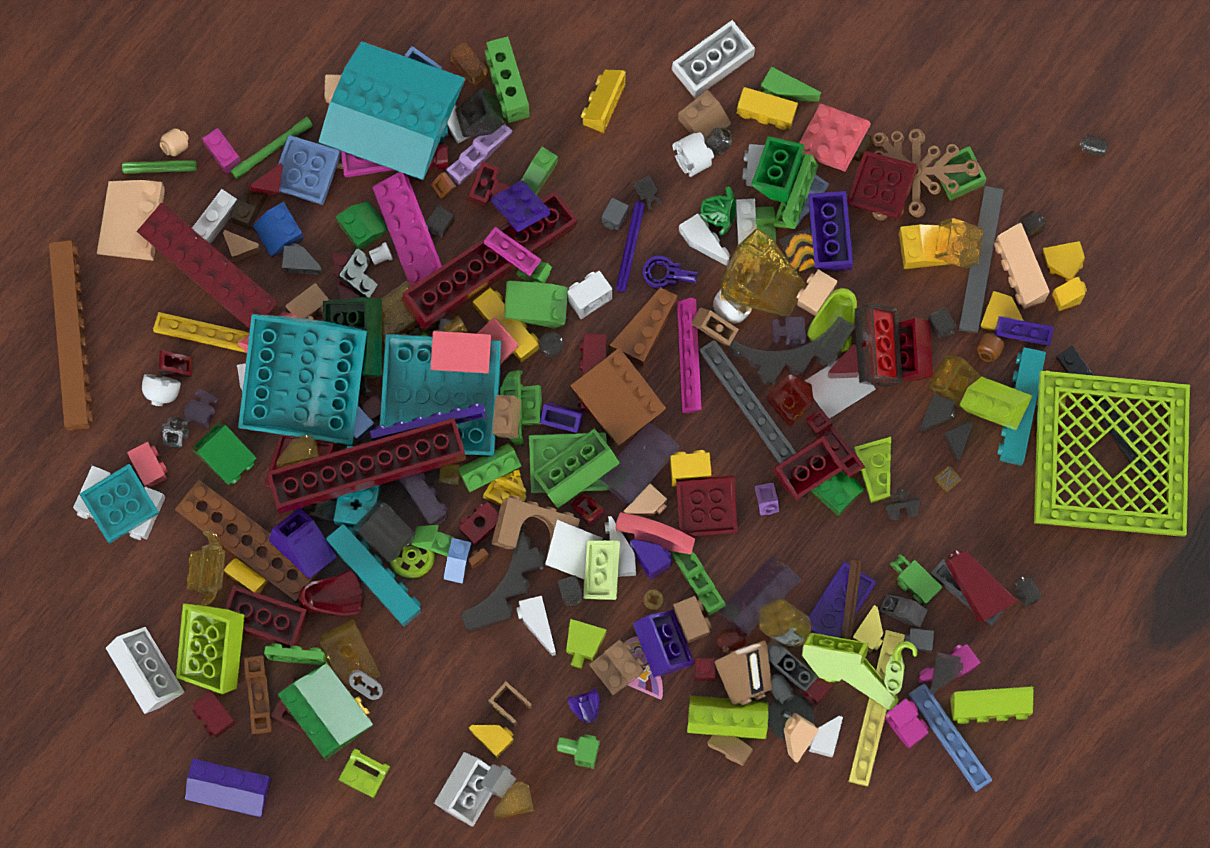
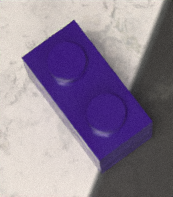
(562, 417)

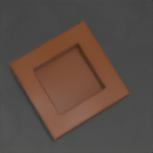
(443, 185)
(477, 557)

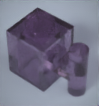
(793, 331)
(200, 412)

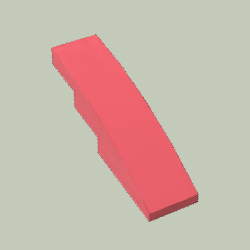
(655, 532)

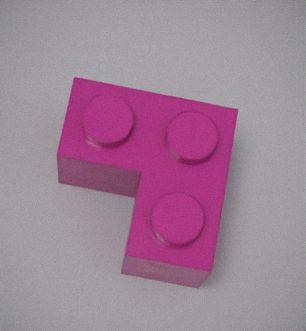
(906, 724)

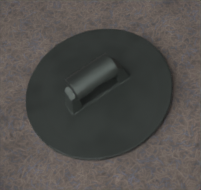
(780, 713)

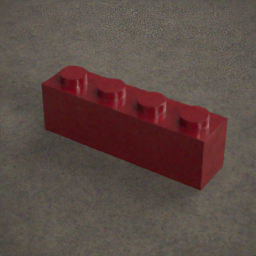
(594, 351)

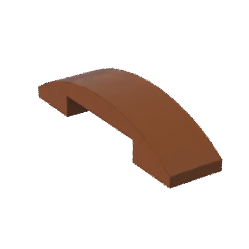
(258, 695)

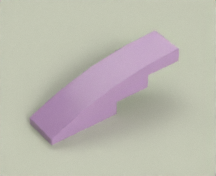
(479, 151)

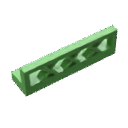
(792, 210)

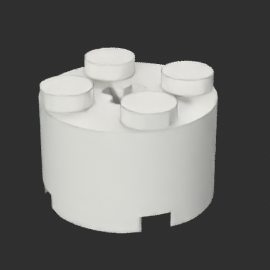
(693, 154)

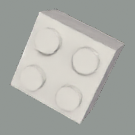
(589, 294)

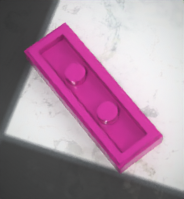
(512, 251)

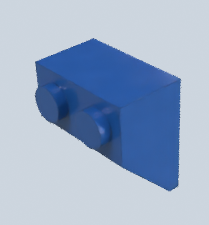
(278, 229)

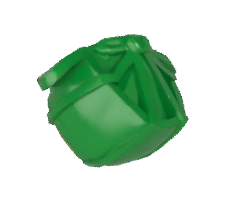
(717, 210)

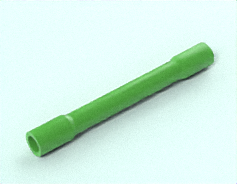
(246, 165)

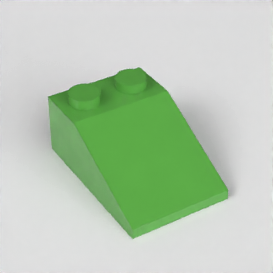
(536, 303)

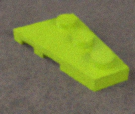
(876, 473)

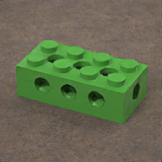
(507, 79)

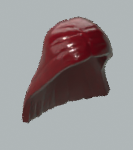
(333, 595)

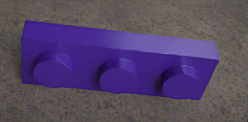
(1024, 330)

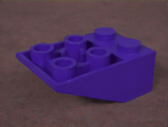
(302, 543)

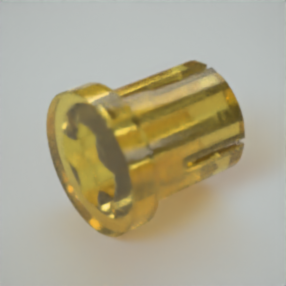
(456, 326)
(656, 595)

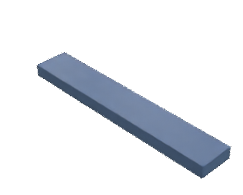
(950, 737)

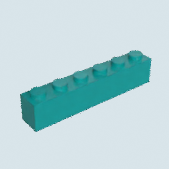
(1026, 380)
(373, 575)

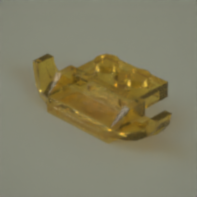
(207, 568)

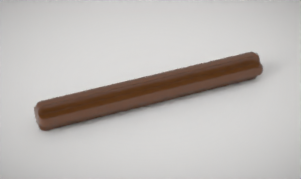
(851, 599)

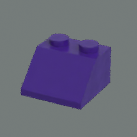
(651, 557)

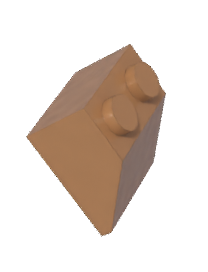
(703, 115)

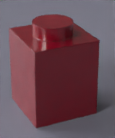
(704, 669)
(817, 690)

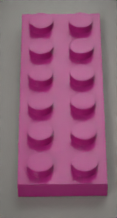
(407, 227)

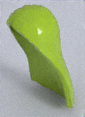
(839, 303)

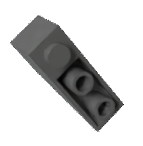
(789, 666)

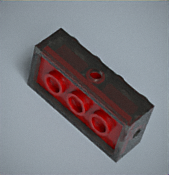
(878, 345)

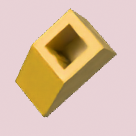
(1069, 294)

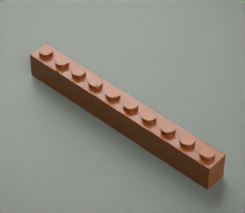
(69, 335)

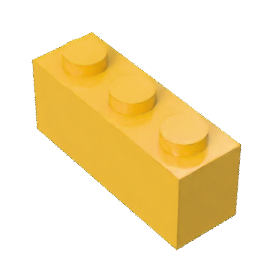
(766, 108)

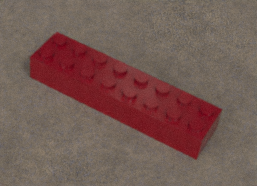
(206, 265)

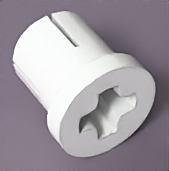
(381, 254)

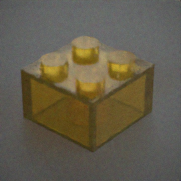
(959, 243)

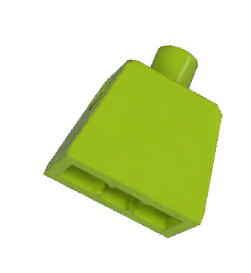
(583, 641)

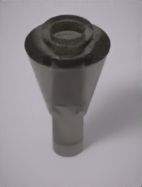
(418, 329)

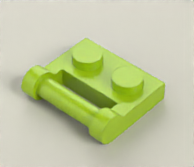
(361, 779)

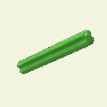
(159, 166)

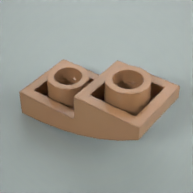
(732, 747)

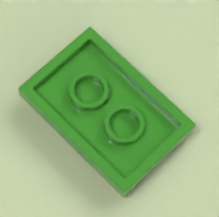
(295, 655)

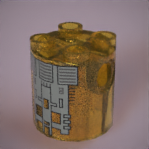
(784, 623)

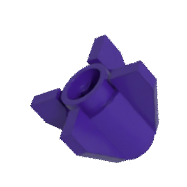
(585, 705)

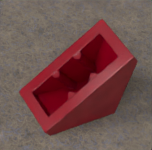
(269, 182)
(174, 364)
(846, 366)
(588, 509)

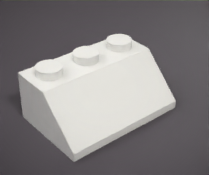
(463, 792)

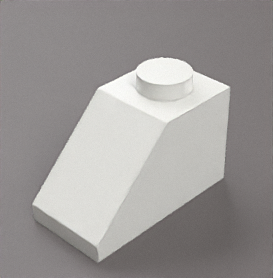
(826, 738)

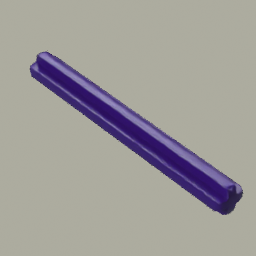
(630, 246)

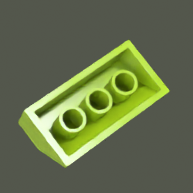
(992, 704)
(722, 718)

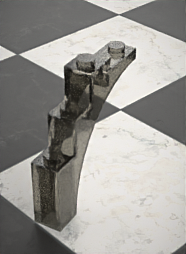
(773, 363)
(495, 608)

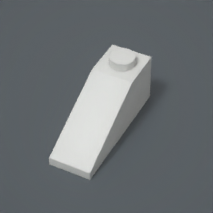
(535, 618)

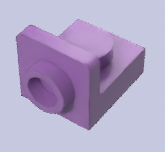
(767, 499)

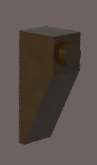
(248, 207)

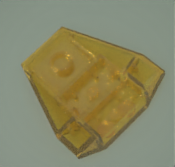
(761, 277)

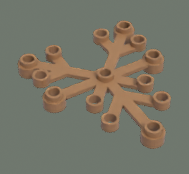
(938, 169)

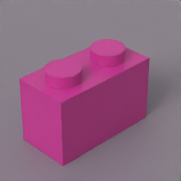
(221, 150)

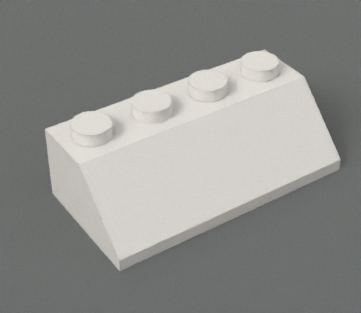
(144, 669)

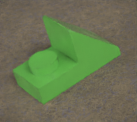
(764, 221)
(539, 275)
(432, 540)

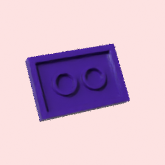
(520, 206)

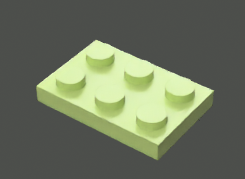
(601, 570)

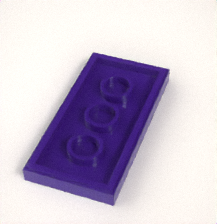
(829, 611)

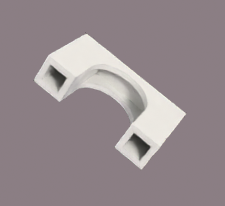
(96, 475)

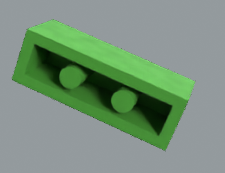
(489, 467)

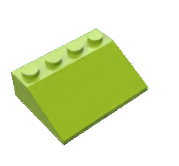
(210, 647)

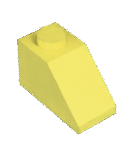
(870, 630)

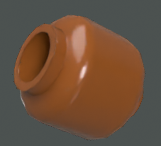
(990, 347)

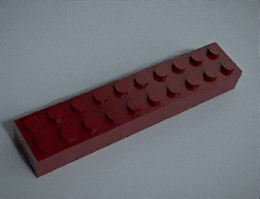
(482, 266)
(366, 465)

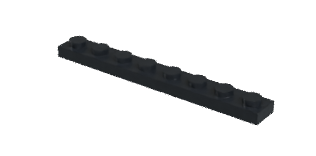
(1074, 364)

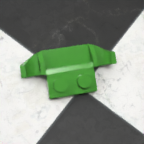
(530, 402)

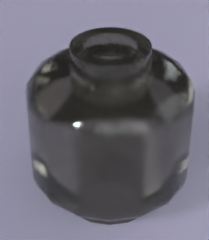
(719, 140)
(1033, 223)
(551, 351)

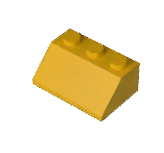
(604, 99)

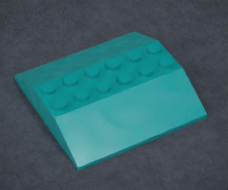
(390, 110)
(302, 378)
(417, 391)

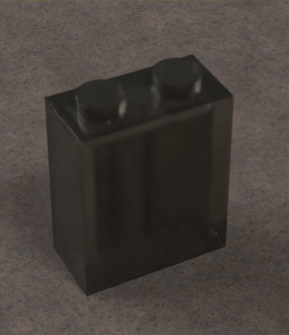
(384, 531)

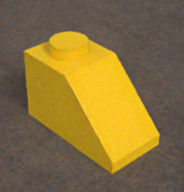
(493, 737)

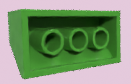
(576, 468)

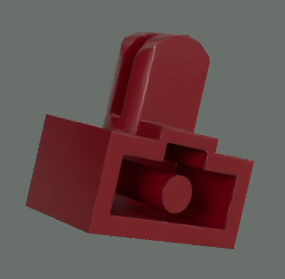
(485, 184)

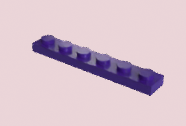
(473, 412)

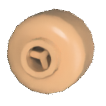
(174, 142)

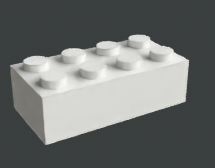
(713, 59)

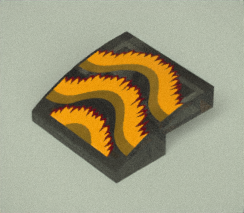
(799, 250)

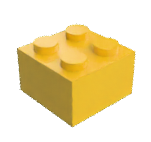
(690, 465)

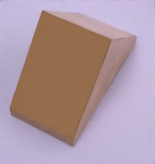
(240, 247)

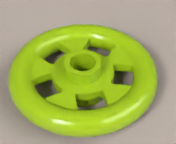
(413, 571)

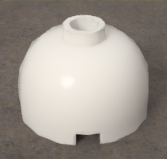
(728, 310)
(160, 389)

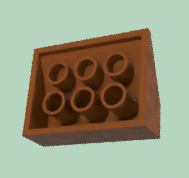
(618, 396)

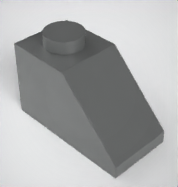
(299, 261)

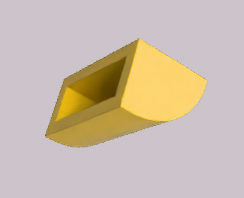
(245, 576)

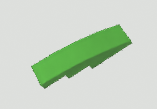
(699, 581)

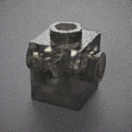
(175, 432)

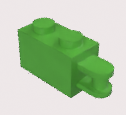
(916, 580)

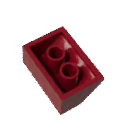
(915, 349)
(808, 468)

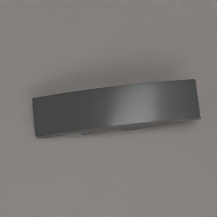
(944, 577)

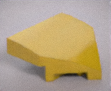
(1064, 259)
(1002, 306)
(504, 487)

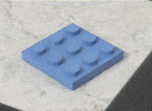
(307, 169)

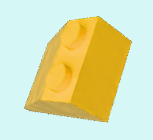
(919, 246)

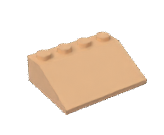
(125, 210)

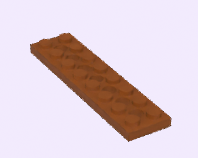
(233, 542)

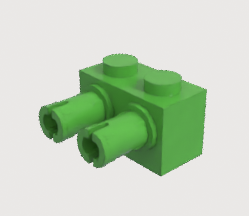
(584, 749)

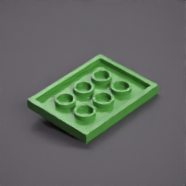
(546, 447)

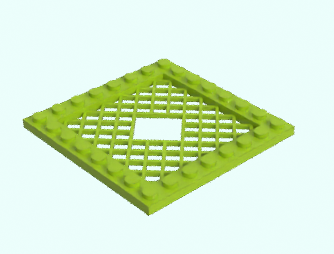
(1177, 397)

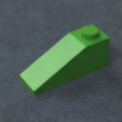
(788, 88)
(540, 169)

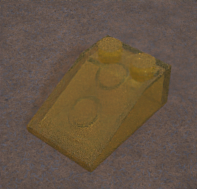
(348, 653)

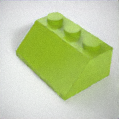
(996, 402)

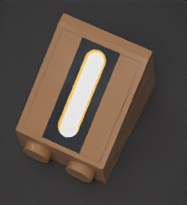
(746, 673)

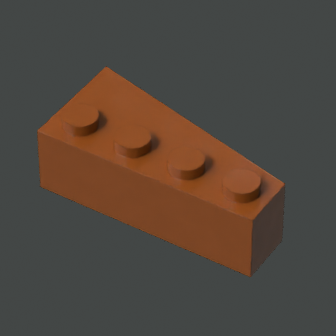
(645, 328)

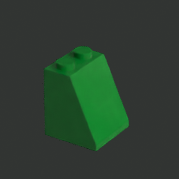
(224, 453)

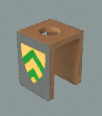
(500, 691)

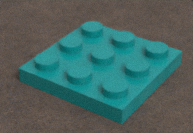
(119, 503)

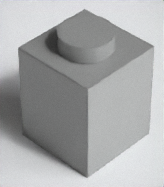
(498, 780)

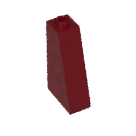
(979, 588)

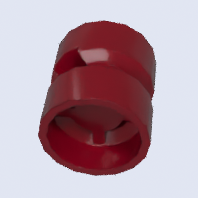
(440, 158)

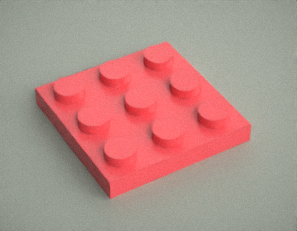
(834, 136)

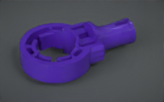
(672, 268)

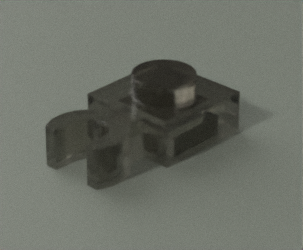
(646, 189)

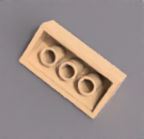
(1022, 267)

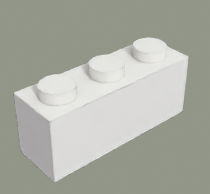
(215, 216)

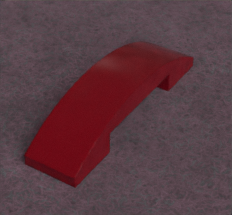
(822, 426)

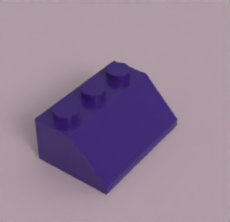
(663, 643)

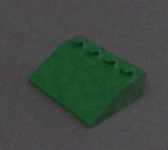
(365, 315)

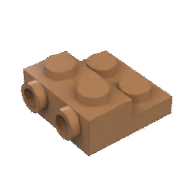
(617, 667)

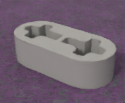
(363, 688)

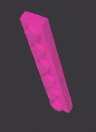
(689, 356)

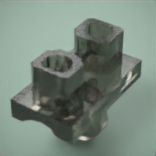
(910, 504)

